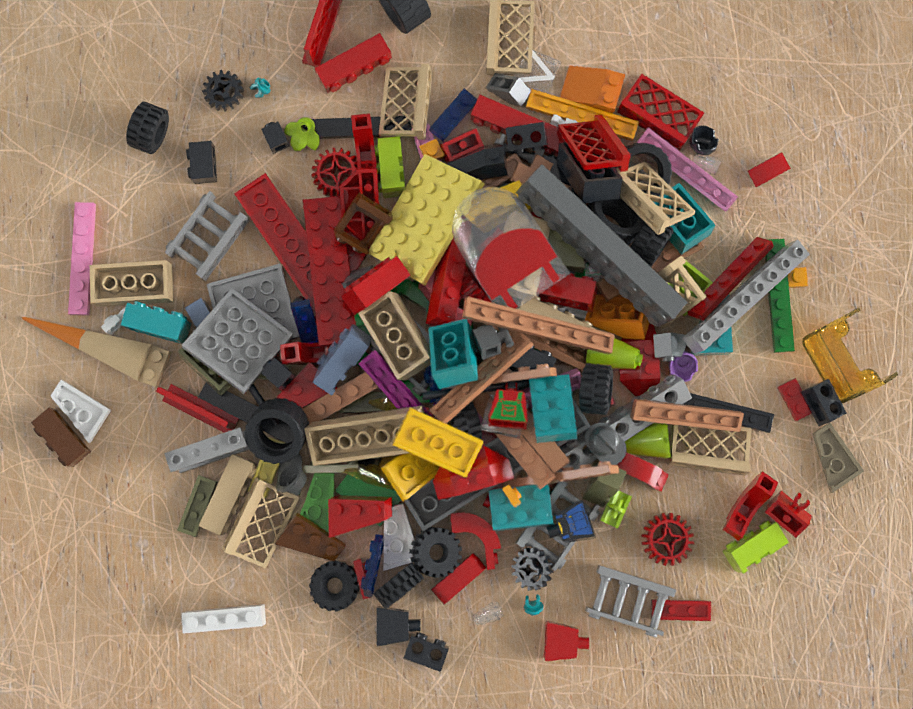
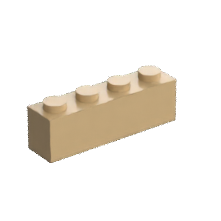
(227, 495)

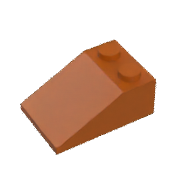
(593, 87)
(618, 317)

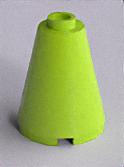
(622, 357)
(650, 442)

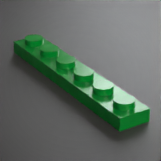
(780, 308)

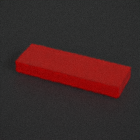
(684, 610)

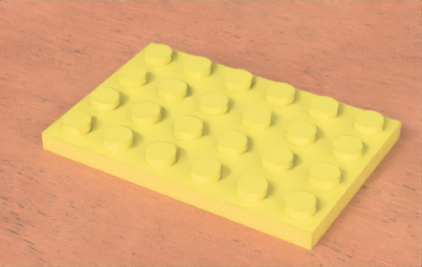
(424, 218)

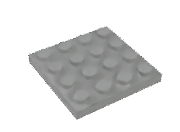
(264, 289)
(237, 340)

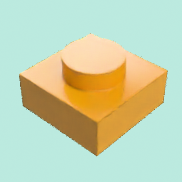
(432, 149)
(798, 278)
(513, 495)

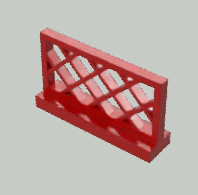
(320, 32)
(648, 120)
(606, 140)
(198, 408)

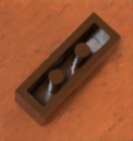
(60, 437)

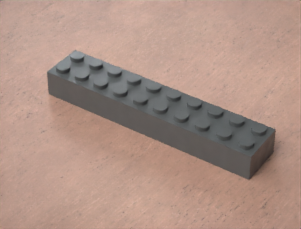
(601, 247)
(430, 510)

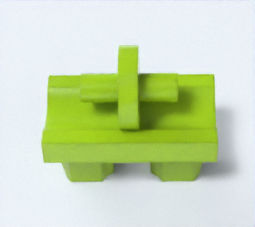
(615, 509)

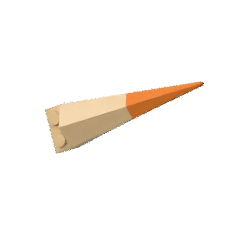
(133, 358)

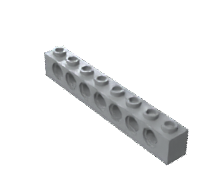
(745, 296)
(677, 393)

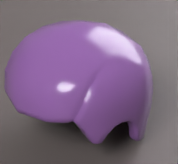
(684, 366)

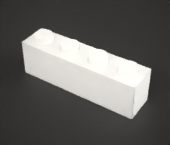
(223, 618)

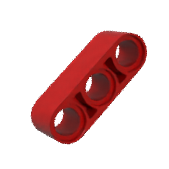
(459, 579)

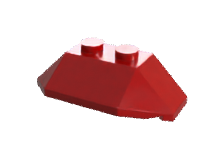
(366, 182)
(648, 373)
(487, 470)

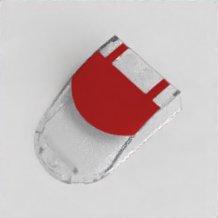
(505, 247)

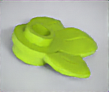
(302, 137)

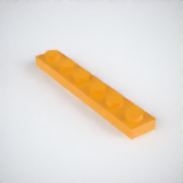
(554, 105)

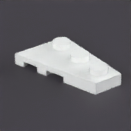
(81, 409)
(397, 538)

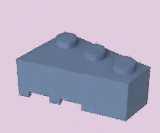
(341, 358)

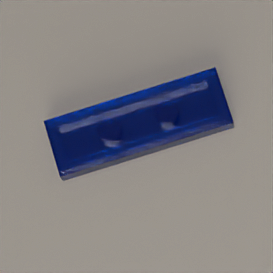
(305, 321)

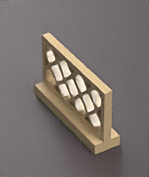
(494, 41)
(421, 101)
(643, 203)
(670, 275)
(712, 463)
(244, 518)

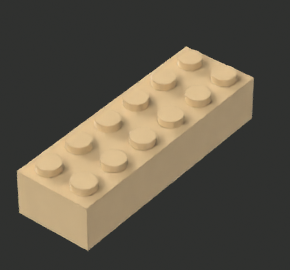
(355, 436)

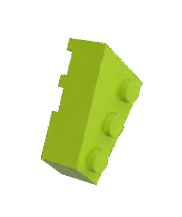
(390, 166)
(755, 546)

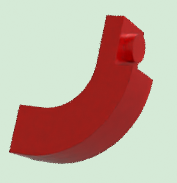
(364, 140)
(302, 353)
(643, 471)
(748, 504)
(474, 524)

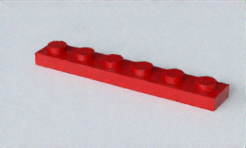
(731, 277)

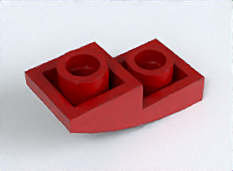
(769, 169)

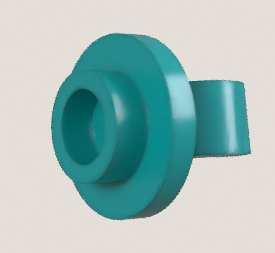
(263, 87)
(533, 607)

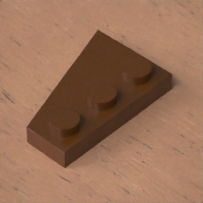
(310, 539)

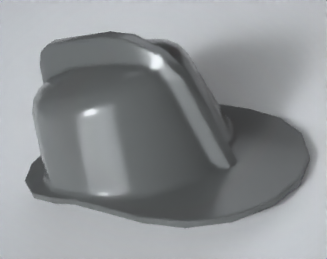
(605, 443)
(291, 476)

